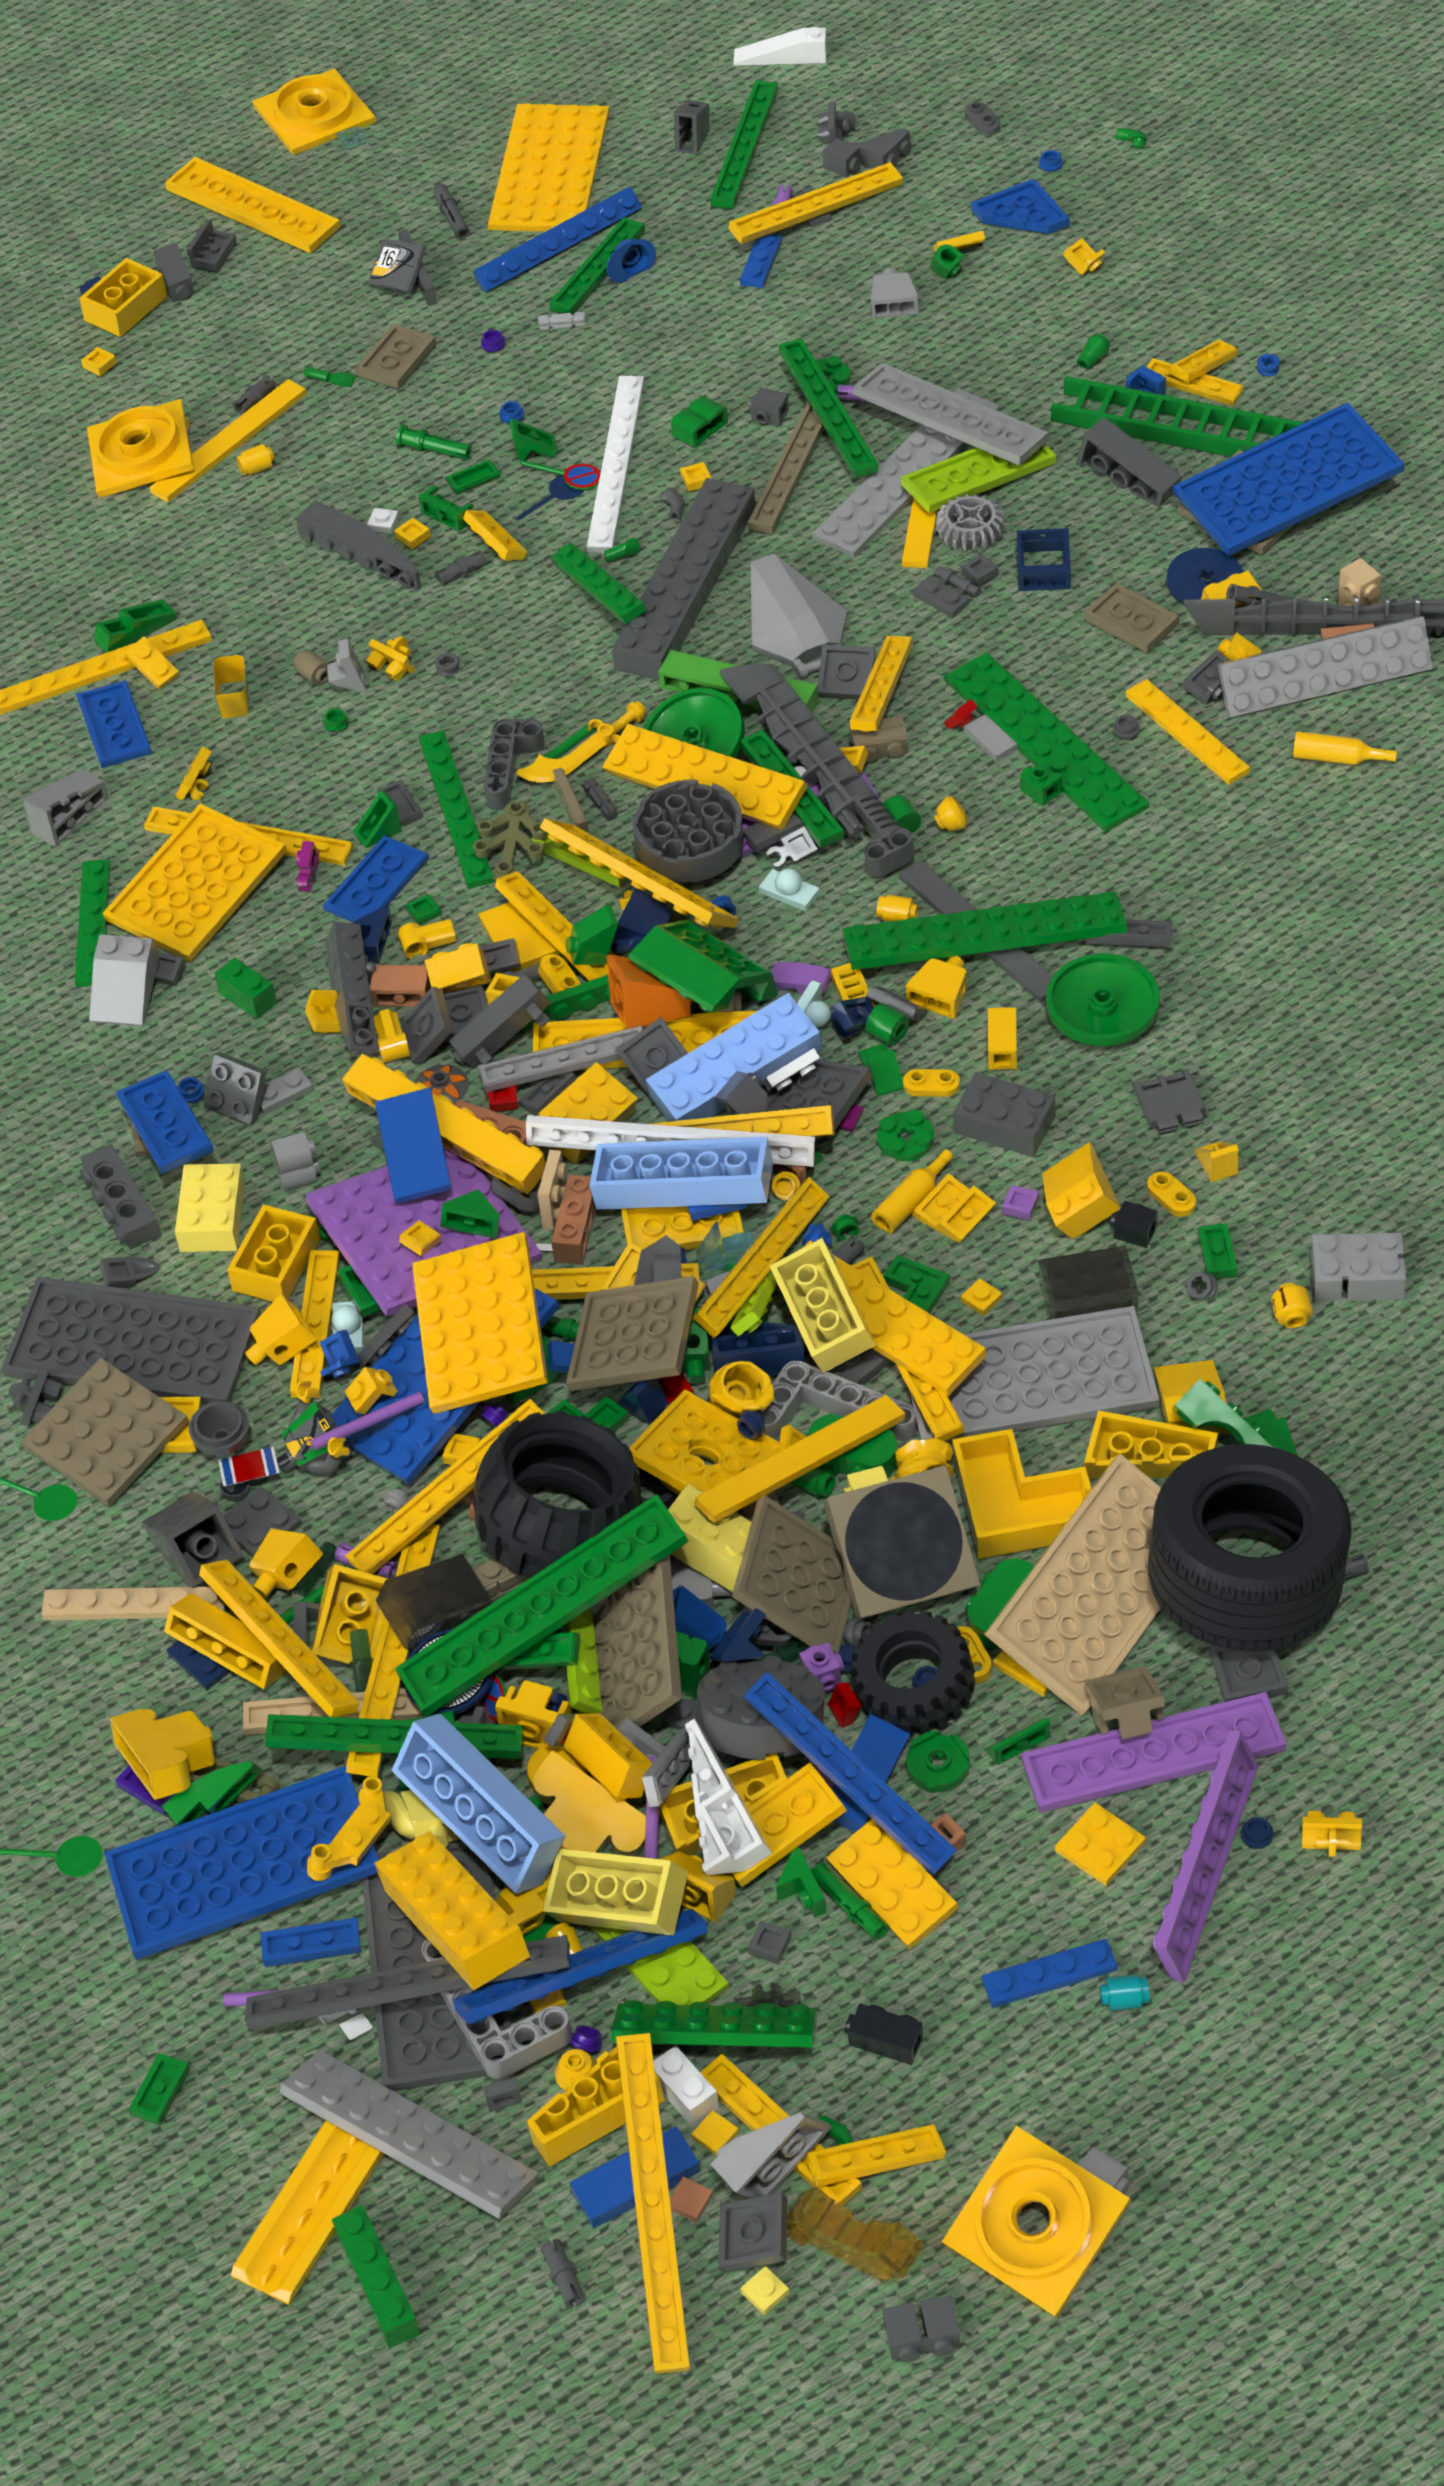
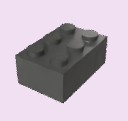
(1004, 1114)

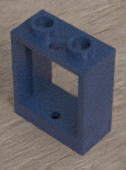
(1043, 576)

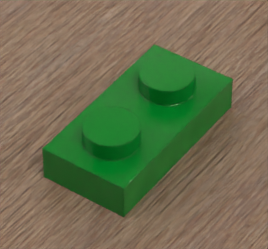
(1217, 1250)
(159, 2088)

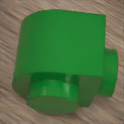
(947, 261)

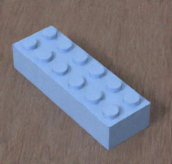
(754, 1045)
(681, 1173)
(478, 1803)

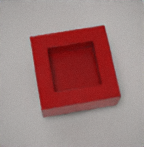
(961, 715)
(503, 1099)
(674, 1386)
(844, 1704)

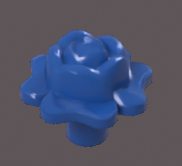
(815, 1233)

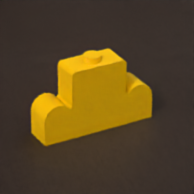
(163, 1749)
(587, 1810)

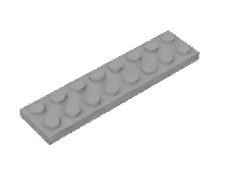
(951, 413)
(1325, 666)
(409, 2133)

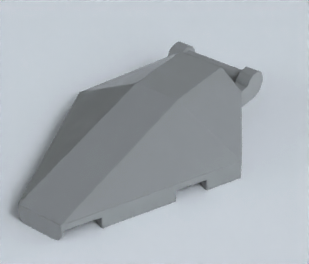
(791, 616)

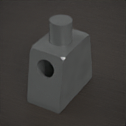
(691, 117)

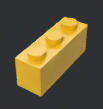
(607, 1755)

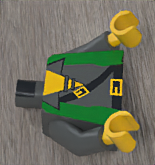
(307, 1423)

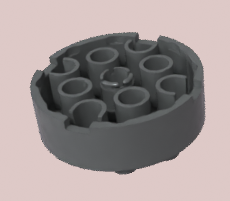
(688, 830)
(734, 1723)

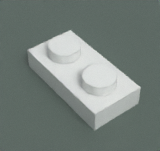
(802, 1065)

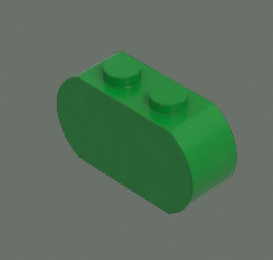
(870, 1454)
(994, 1594)

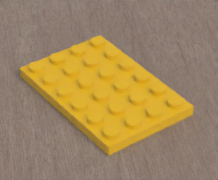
(195, 882)
(479, 1323)

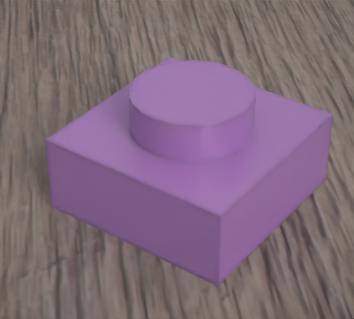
(1020, 1202)

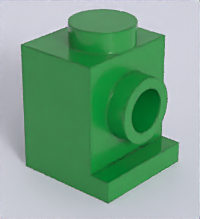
(1036, 782)

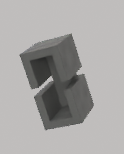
(939, 2327)

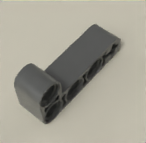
(507, 740)

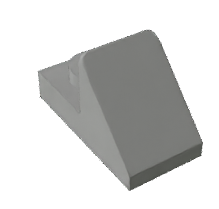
(347, 670)

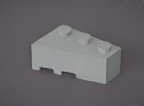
(64, 805)

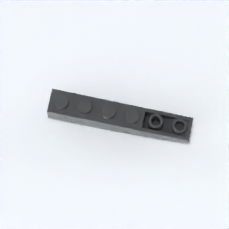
(356, 542)
(350, 981)

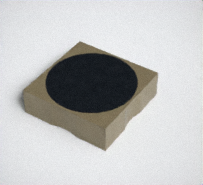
(901, 1542)

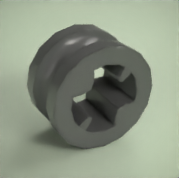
(447, 671)
(1207, 1293)

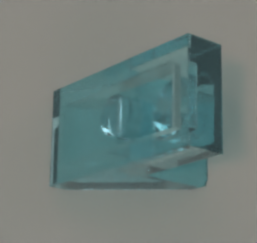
(721, 1251)

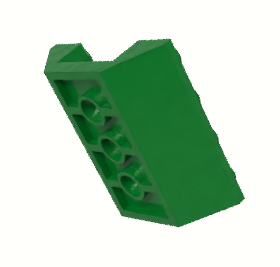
(701, 966)

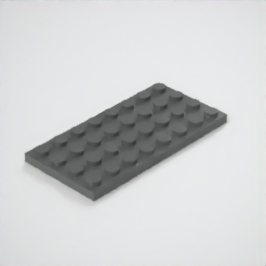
(155, 1338)
(419, 2034)

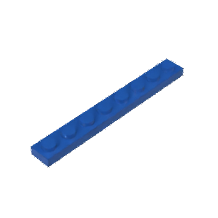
(557, 239)
(850, 1773)
(583, 1964)

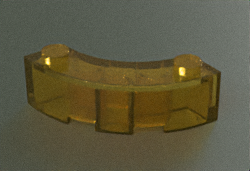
(871, 2248)

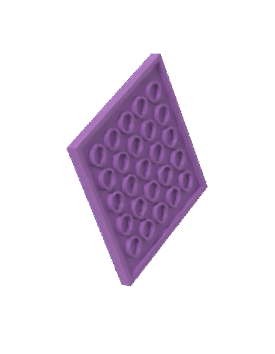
(368, 1227)

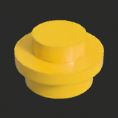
(785, 1185)

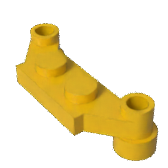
(356, 1834)

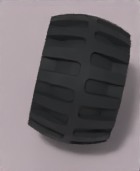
(558, 1454)

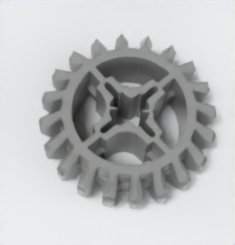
(970, 524)

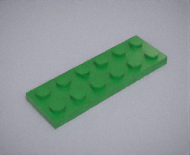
(717, 2025)

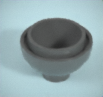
(218, 1421)

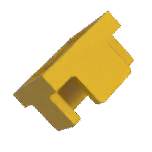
(529, 1709)

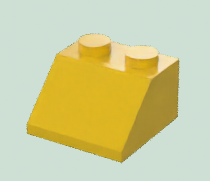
(704, 1893)

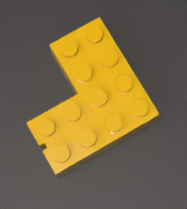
(1003, 1505)

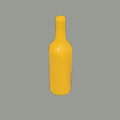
(1337, 749)
(908, 1195)

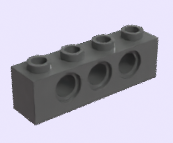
(120, 1197)

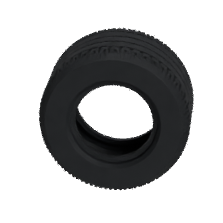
(1240, 1598)

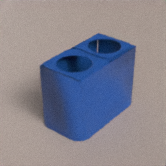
(697, 1618)

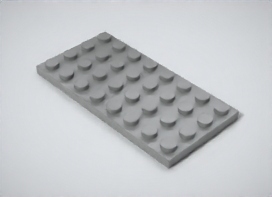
(1054, 1374)

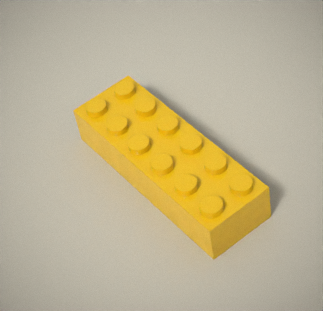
(452, 1910)

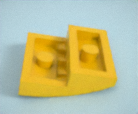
(953, 1208)

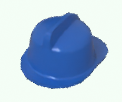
(630, 259)

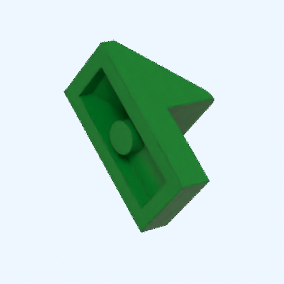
(531, 438)
(883, 1067)
(1275, 1429)
(799, 1880)

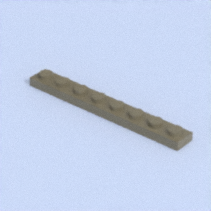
(787, 472)

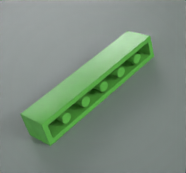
(687, 671)

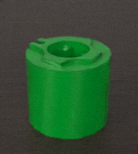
(903, 812)
(887, 1024)

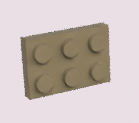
(395, 356)
(1131, 617)

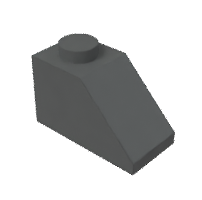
(174, 271)
(743, 1094)

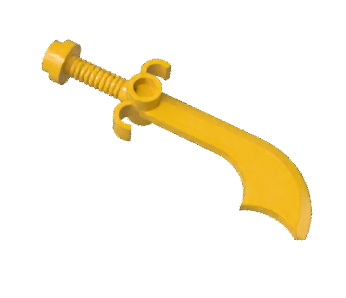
(606, 734)

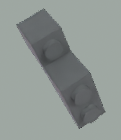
(847, 157)

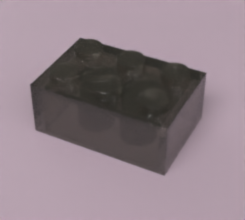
(1088, 1282)
(432, 1599)

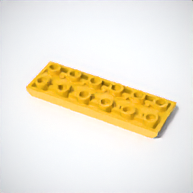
(302, 2214)

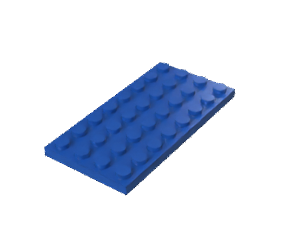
(1288, 478)
(412, 1437)
(233, 1863)

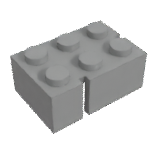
(1367, 1260)

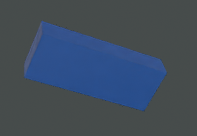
(879, 1749)
(609, 2188)

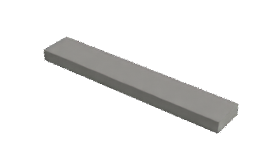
(554, 1060)

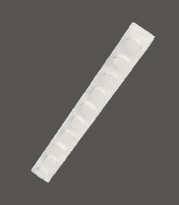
(615, 464)
(588, 1133)

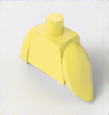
(414, 1818)

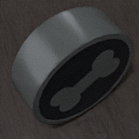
(235, 1492)

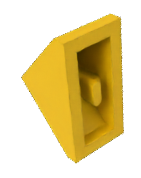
(1218, 1159)

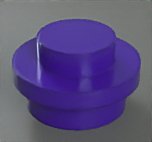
(493, 341)
(494, 1414)
(586, 2039)

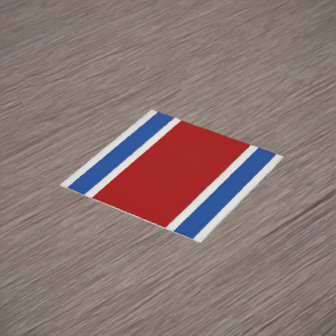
(248, 1466)

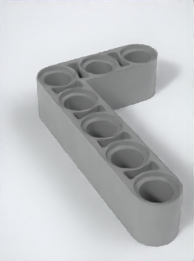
(808, 1384)
(508, 2041)

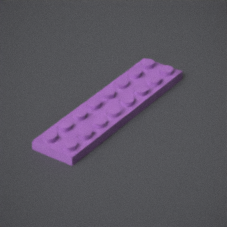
(1174, 1749)
(1205, 1856)

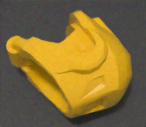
(741, 1388)

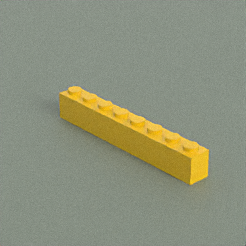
(460, 1129)

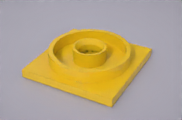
(307, 126)
(159, 453)
(695, 1430)
(1044, 2264)

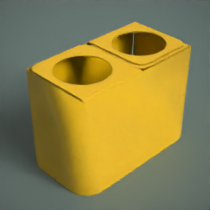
(229, 670)

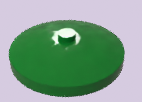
(701, 719)
(1102, 999)

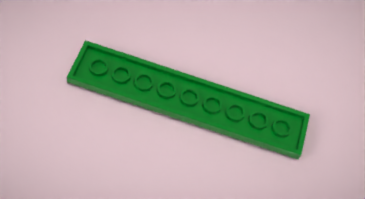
(1047, 741)
(984, 930)
(541, 1605)

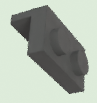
(210, 247)
(1205, 679)

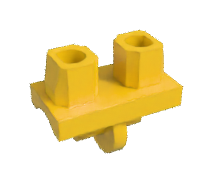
(392, 653)
(1331, 1833)

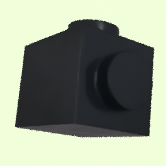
(1134, 1224)

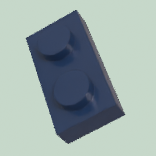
(200, 1667)

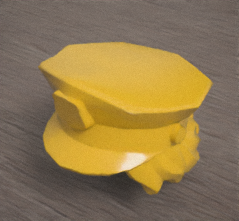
(923, 1456)

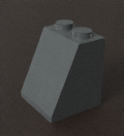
(192, 1535)

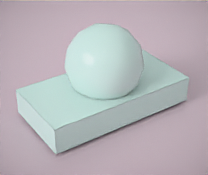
(789, 888)
(813, 1007)
(348, 1317)

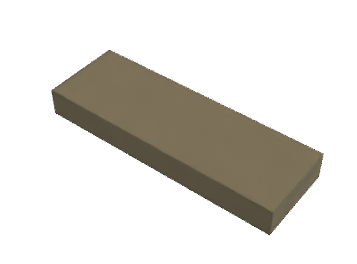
(569, 799)

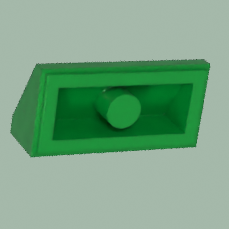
(1019, 1741)

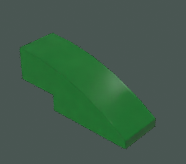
(133, 624)
(211, 1792)

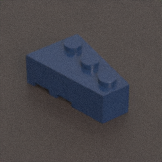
(766, 1347)

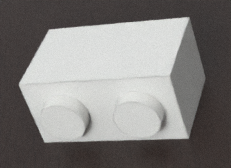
(685, 2086)

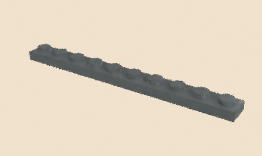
(389, 1986)

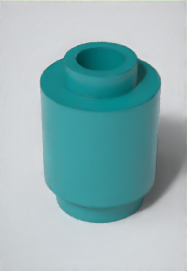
(1124, 1992)

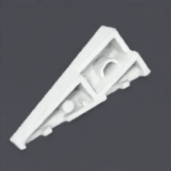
(727, 1829)

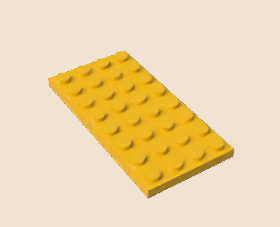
(548, 166)

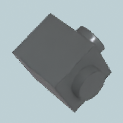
(769, 407)

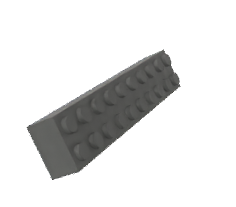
(685, 577)

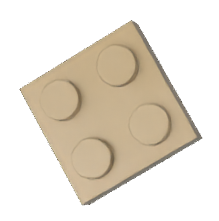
(552, 1189)

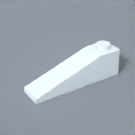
(794, 47)

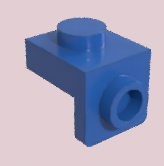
(1146, 380)
(339, 1354)

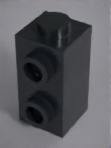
(884, 2033)

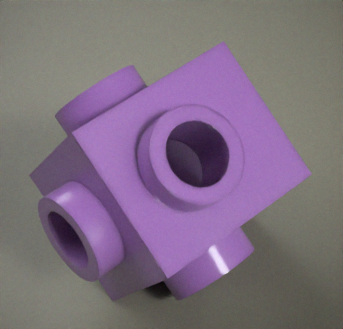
(823, 1664)

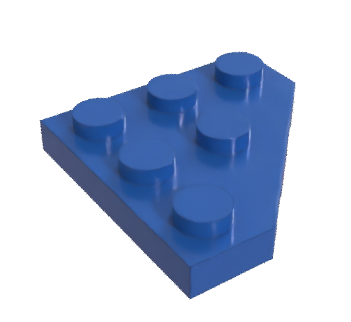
(1023, 208)

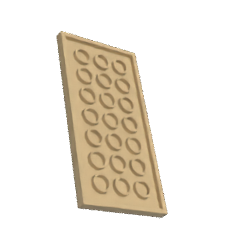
(1087, 1591)

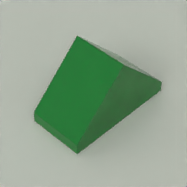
(379, 820)
(471, 1215)

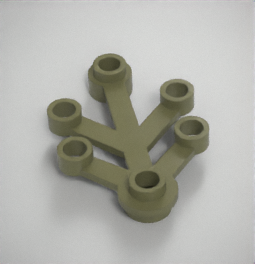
(516, 814)

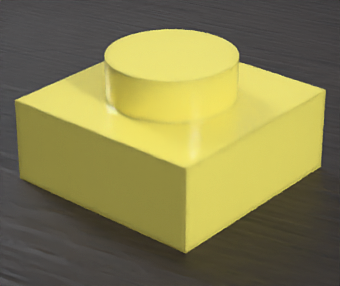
(765, 2290)

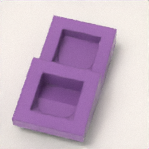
(799, 975)

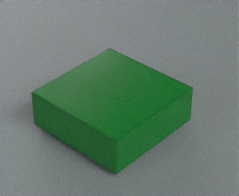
(423, 909)

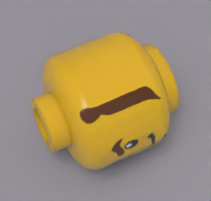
(1292, 1305)

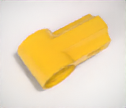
(418, 939)
(390, 1039)

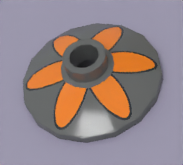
(452, 1086)

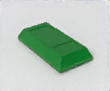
(473, 476)

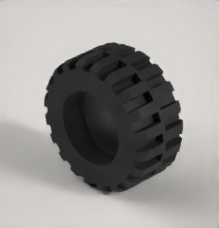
(906, 1638)

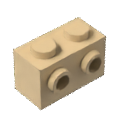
(1359, 581)

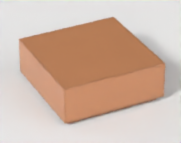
(690, 2199)

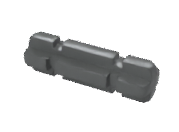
(600, 798)

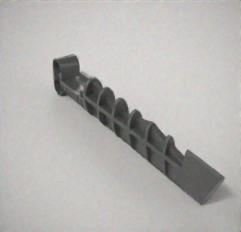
(1308, 617)
(842, 786)

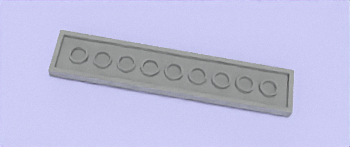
(881, 494)

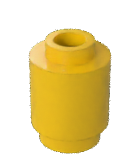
(255, 460)
(896, 908)

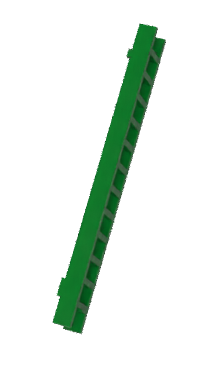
(1168, 405)

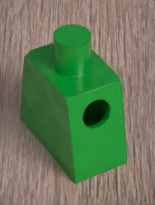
(696, 1359)

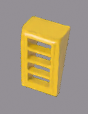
(844, 977)

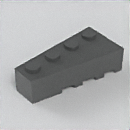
(1127, 463)

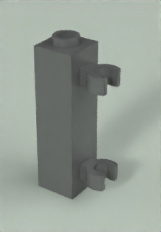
(500, 1022)

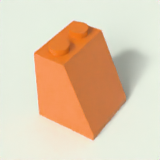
(640, 996)

